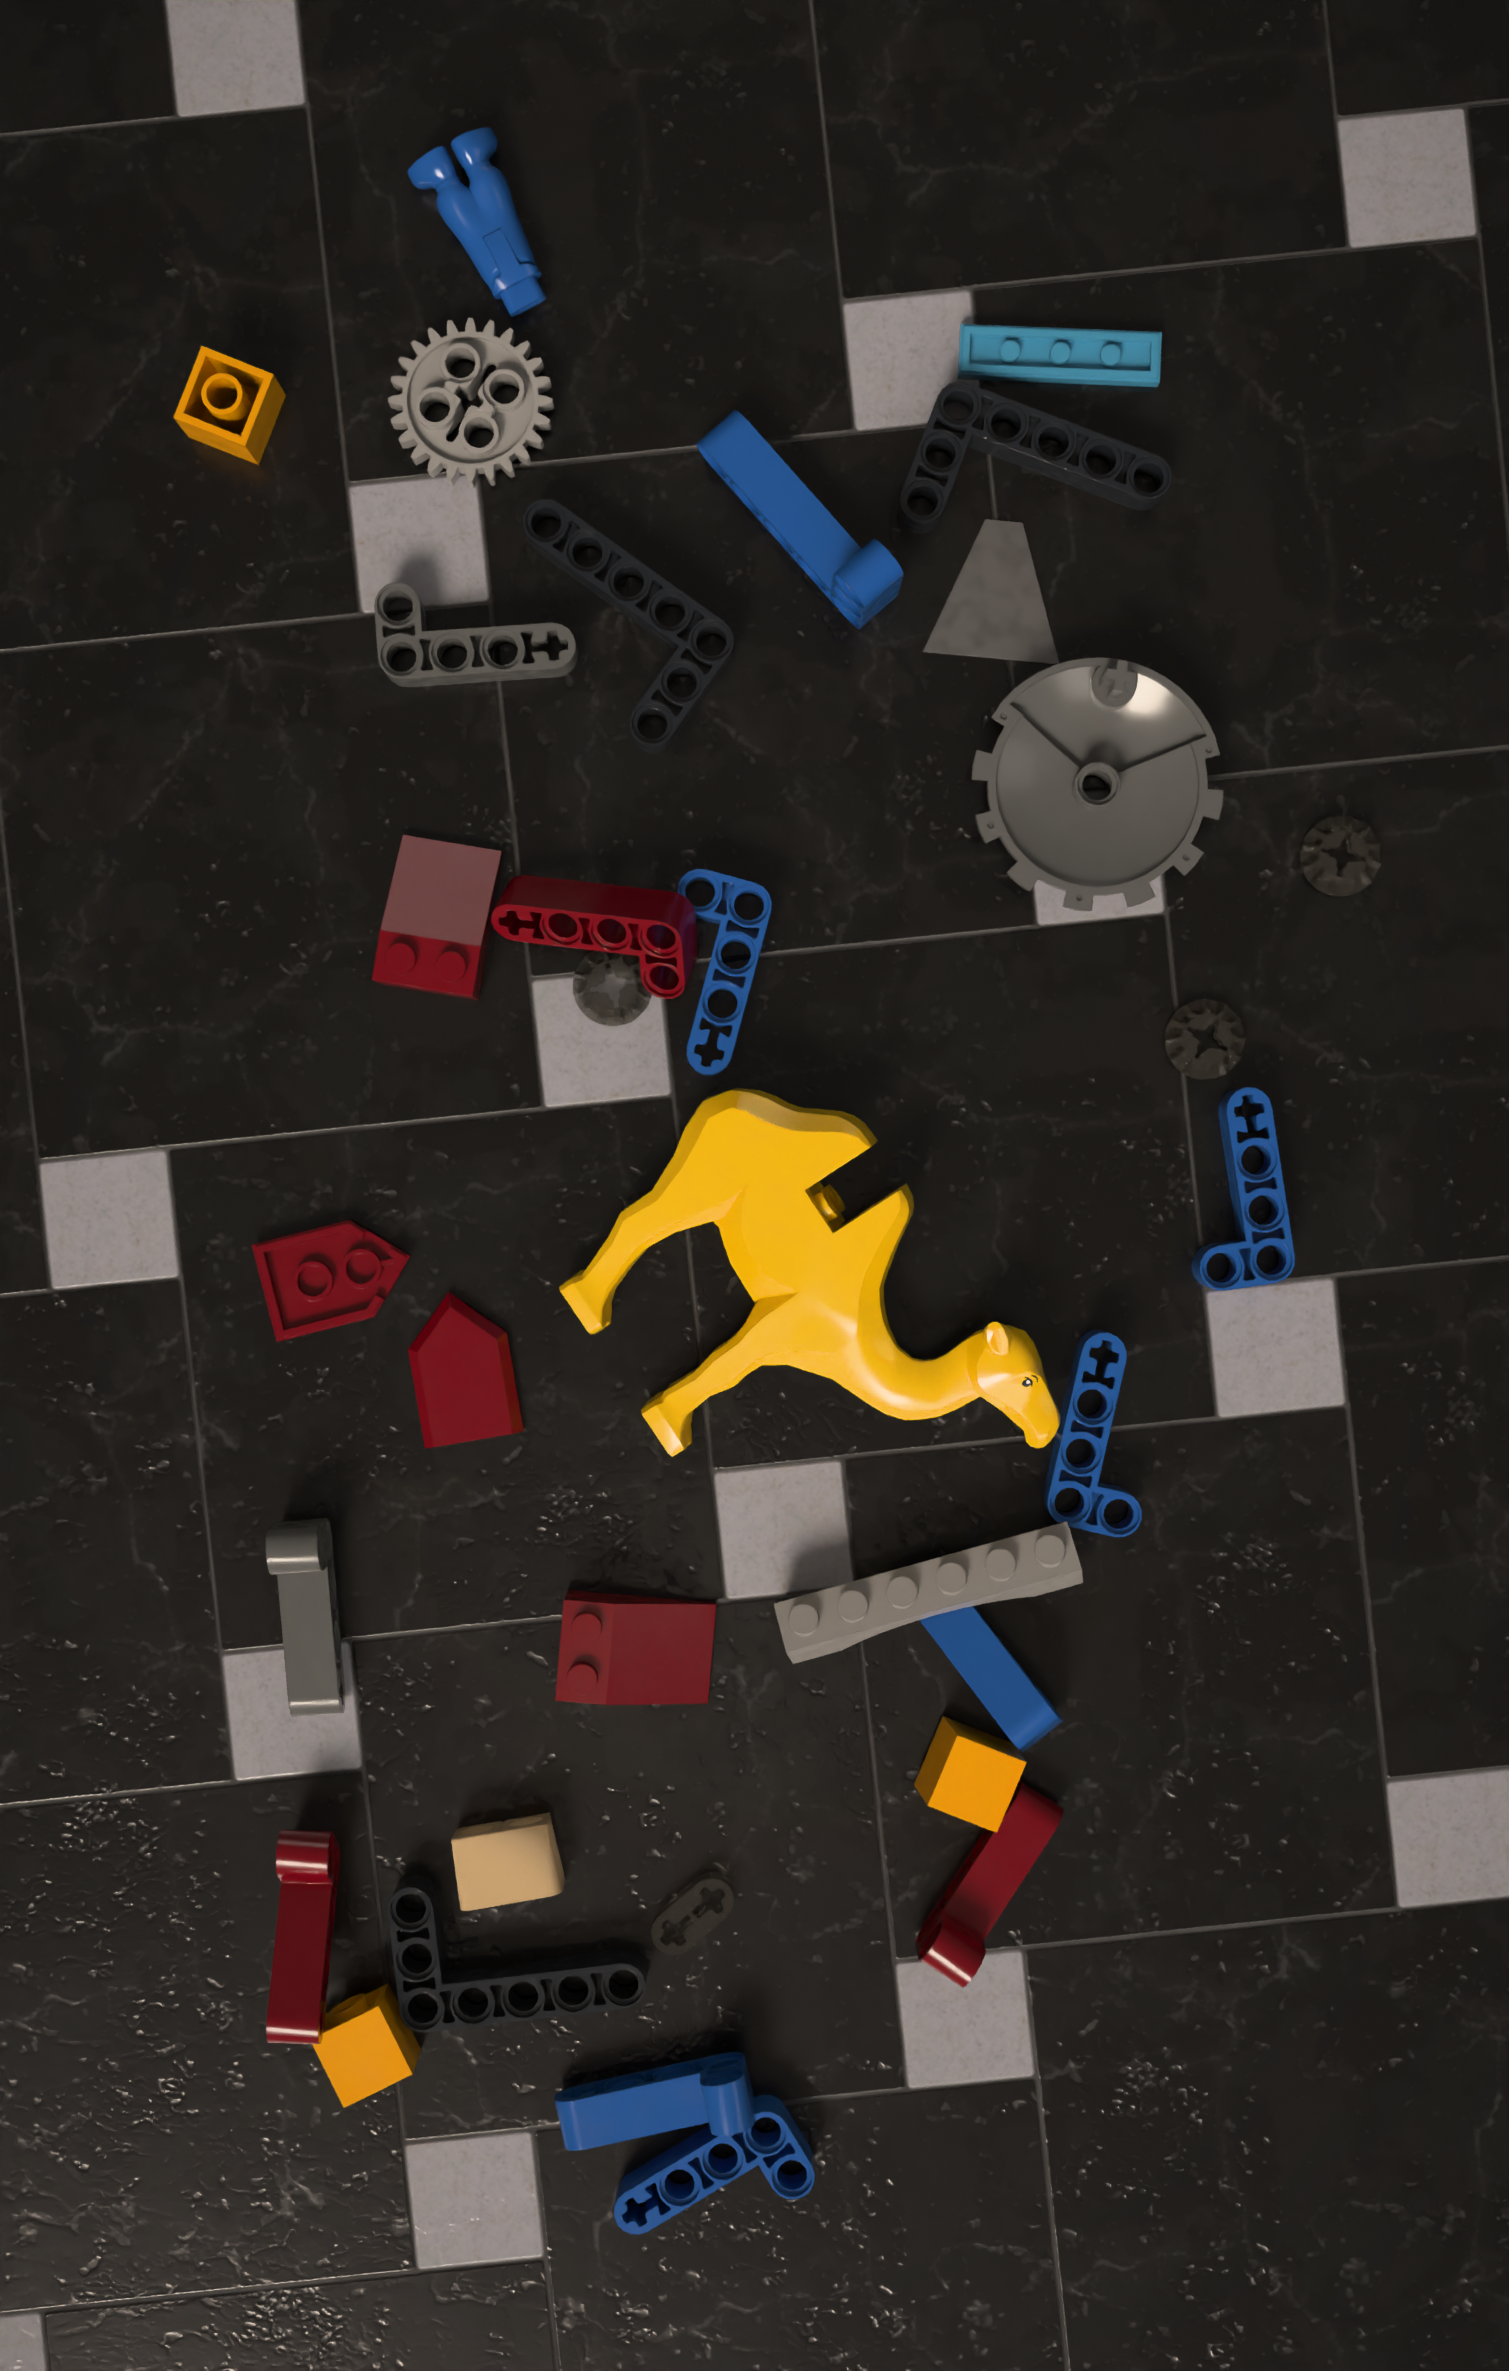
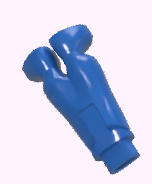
(483, 217)

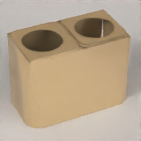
(507, 1862)

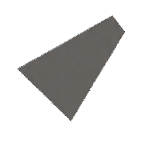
(996, 602)

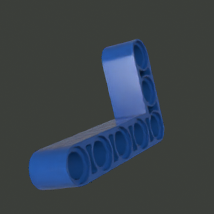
(851, 576)

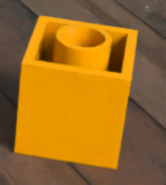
(230, 405)
(969, 1774)
(366, 2045)

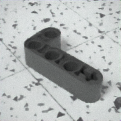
(478, 642)
(309, 1613)

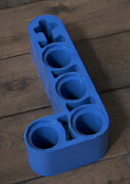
(719, 976)
(1243, 1189)
(1095, 1429)
(994, 1675)
(659, 2101)
(712, 2173)

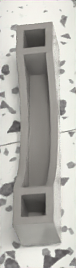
(980, 1575)

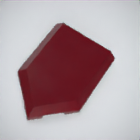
(326, 1277)
(463, 1377)

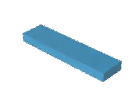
(1059, 355)

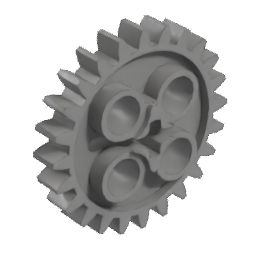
(431, 383)

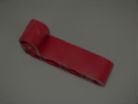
(606, 919)
(984, 1884)
(304, 1935)

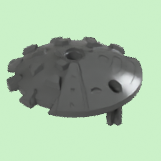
(1108, 724)

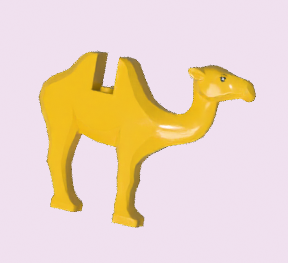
(814, 1282)

